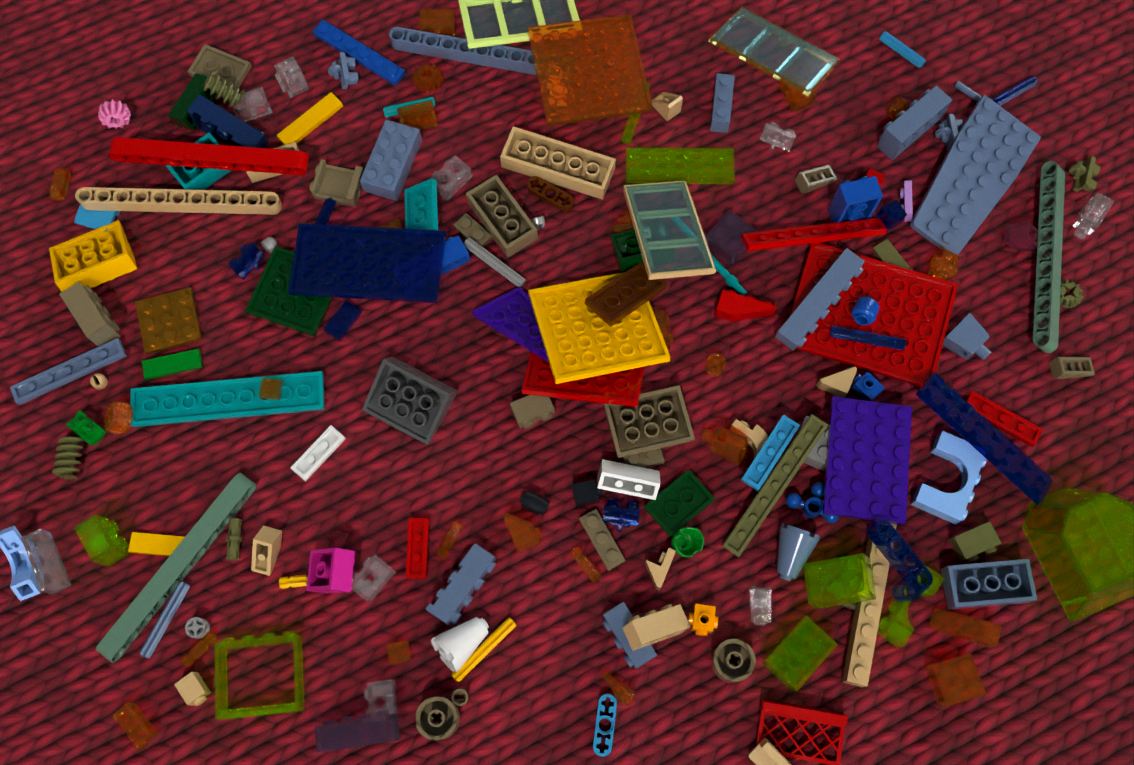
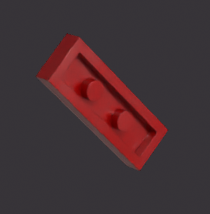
(417, 548)

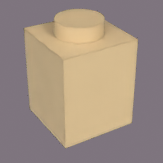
(193, 689)

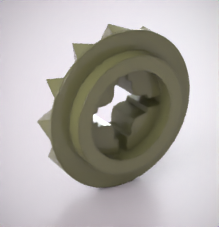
(1075, 297)

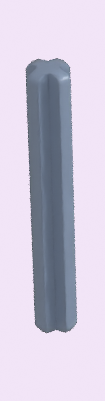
(164, 620)

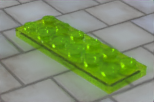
(680, 164)

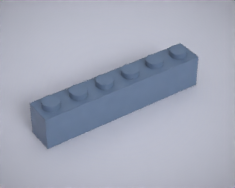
(818, 301)

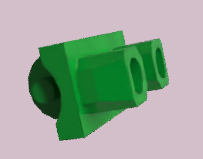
(86, 428)

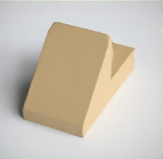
(658, 572)

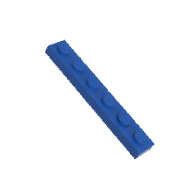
(363, 55)

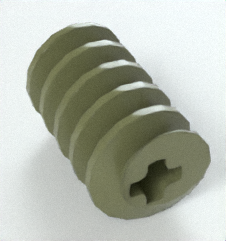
(222, 89)
(66, 458)

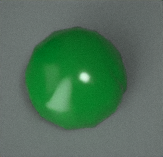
(687, 541)

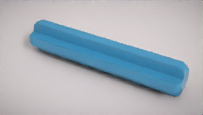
(902, 49)

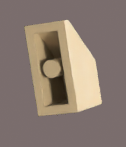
(266, 550)

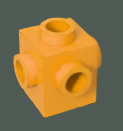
(706, 612)

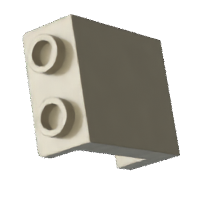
(337, 183)

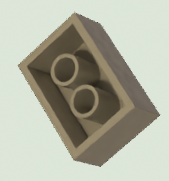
(90, 314)

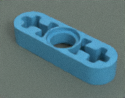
(612, 709)

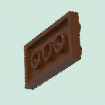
(624, 294)

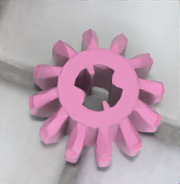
(114, 114)

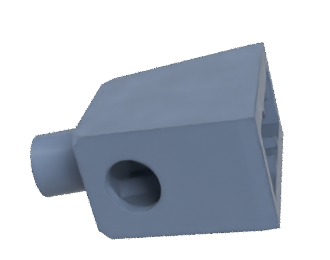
(968, 339)

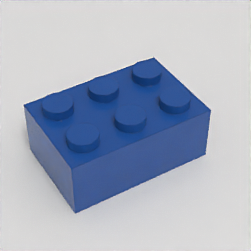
(855, 200)

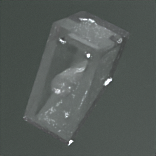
(253, 105)

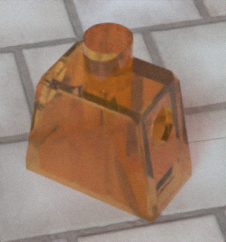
(727, 444)

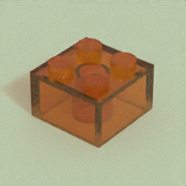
(955, 680)

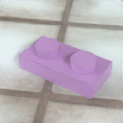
(906, 194)

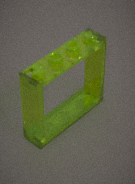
(221, 687)

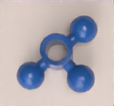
(794, 501)

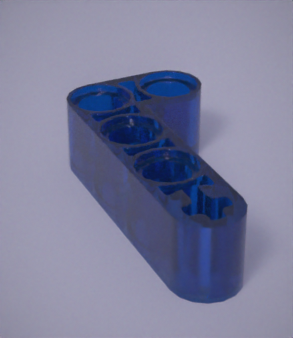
(882, 535)

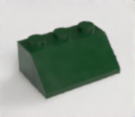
(626, 250)

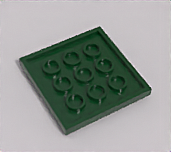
(275, 304)

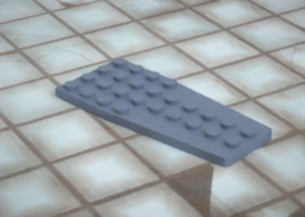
(973, 175)

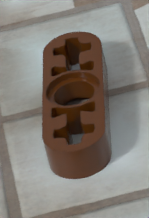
(546, 186)

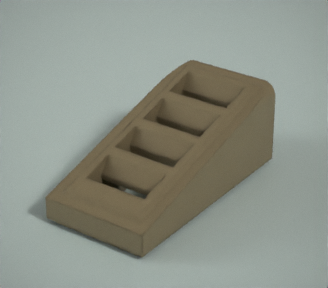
(805, 183)
(1060, 371)

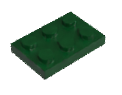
(679, 503)

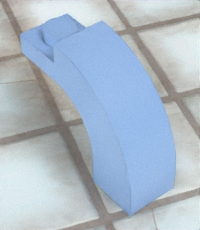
(23, 581)

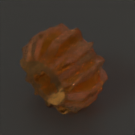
(427, 77)
(118, 417)

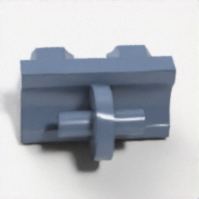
(341, 69)
(948, 130)

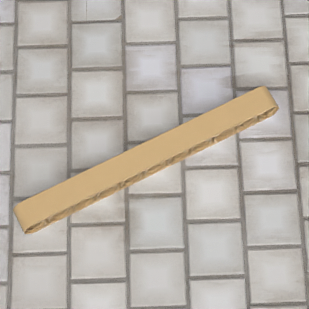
(172, 196)

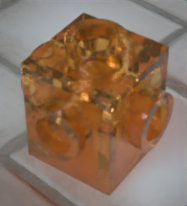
(944, 264)

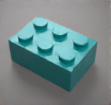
(197, 178)

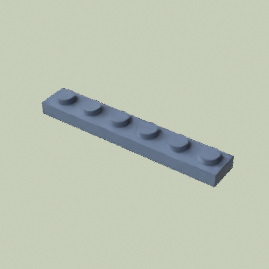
(68, 371)

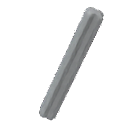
(494, 262)

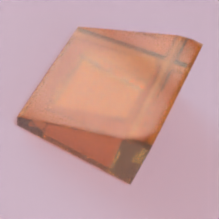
(398, 652)

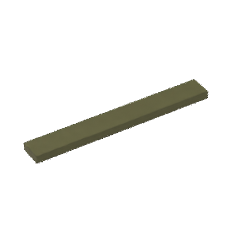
(775, 485)

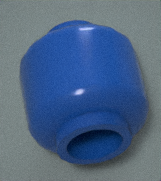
(865, 310)

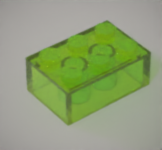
(839, 581)
(799, 653)

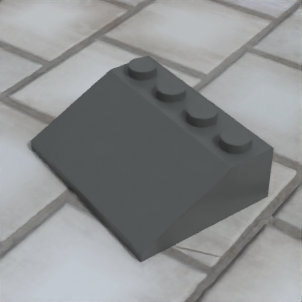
(408, 399)

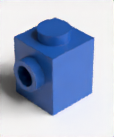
(866, 387)

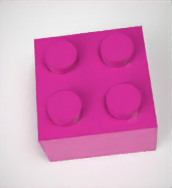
(330, 570)

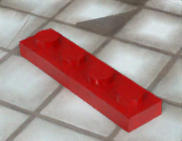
(1005, 419)

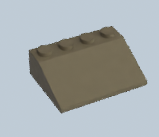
(655, 424)

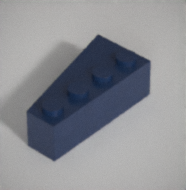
(223, 125)

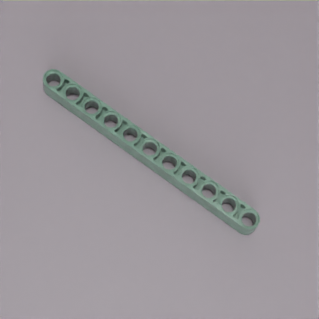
(1049, 257)
(175, 568)

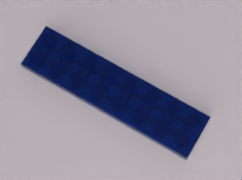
(985, 438)

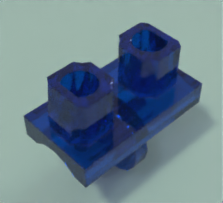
(247, 261)
(621, 516)

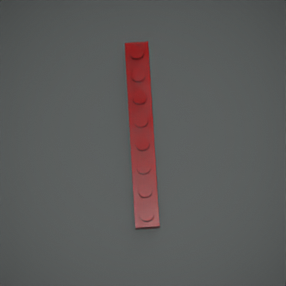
(813, 234)

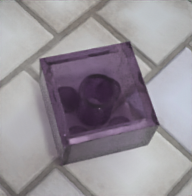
(726, 237)

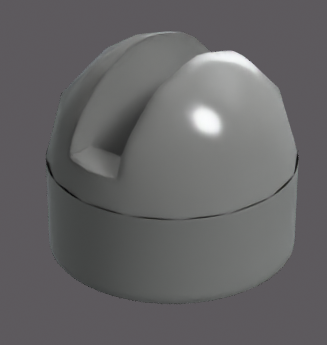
(538, 221)
(269, 244)

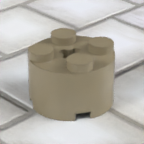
(737, 649)
(425, 718)

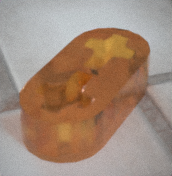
(60, 184)

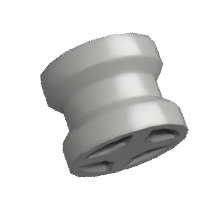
(192, 627)

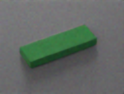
(172, 364)

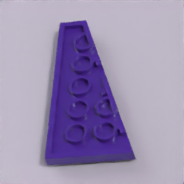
(514, 318)

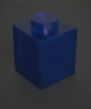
(892, 214)

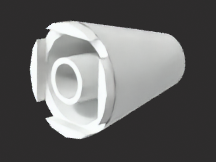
(460, 642)

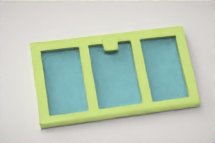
(507, 21)

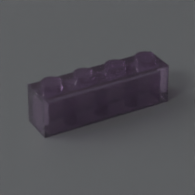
(358, 732)

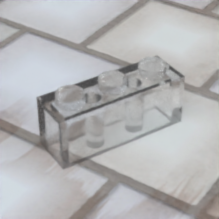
(46, 561)

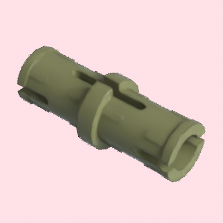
(233, 539)

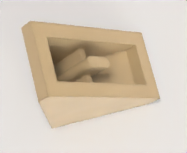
(668, 104)
(838, 383)

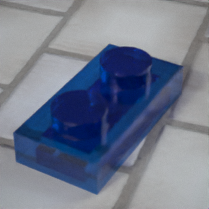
(342, 320)

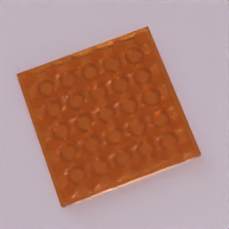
(589, 69)

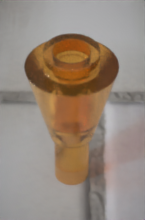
(622, 692)

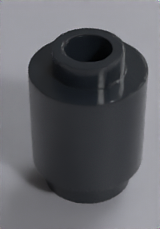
(534, 502)

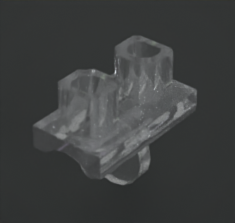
(778, 137)
(761, 605)

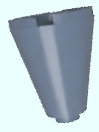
(794, 550)

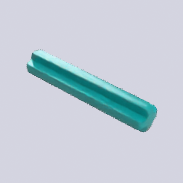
(392, 109)

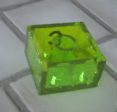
(102, 540)

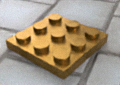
(168, 321)

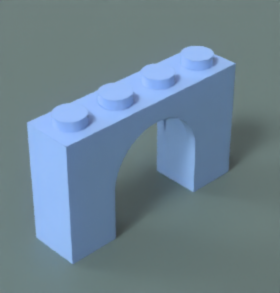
(969, 462)

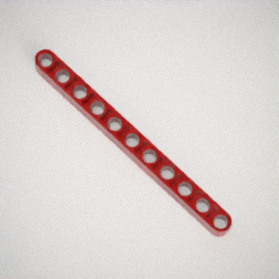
(208, 156)

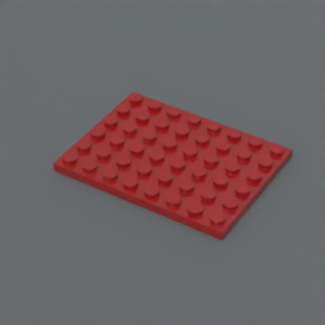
(910, 308)

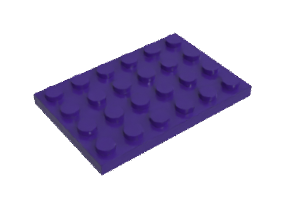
(867, 460)

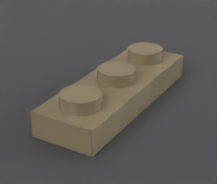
(602, 540)

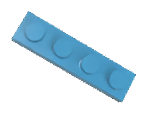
(770, 452)

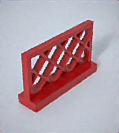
(807, 714)

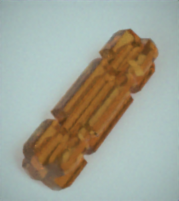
(449, 539)
(585, 564)
(199, 649)

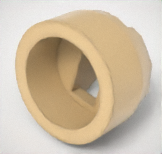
(102, 380)

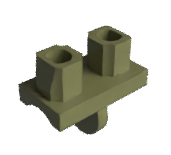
(1083, 173)

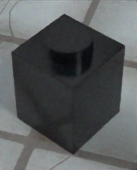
(586, 493)

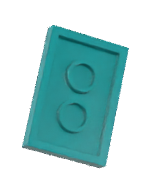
(421, 206)

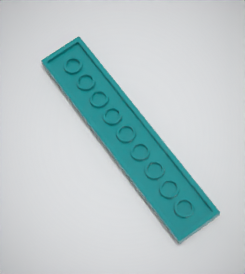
(224, 399)

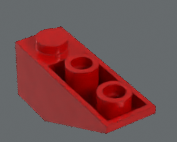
(739, 307)

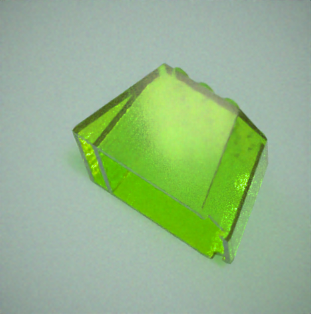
(1084, 548)

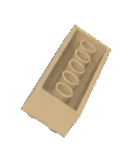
(558, 162)

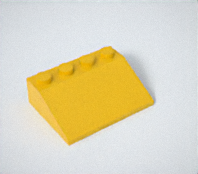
(92, 257)

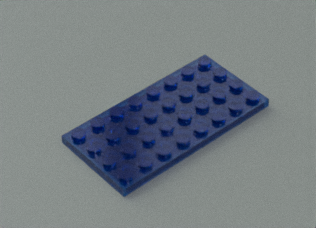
(367, 263)

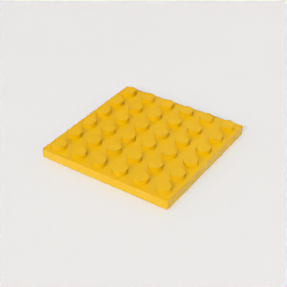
(585, 345)

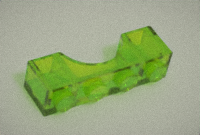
(896, 626)

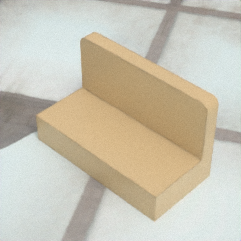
(767, 754)

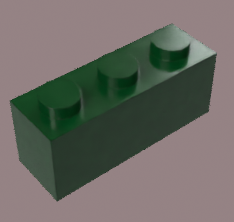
(179, 111)

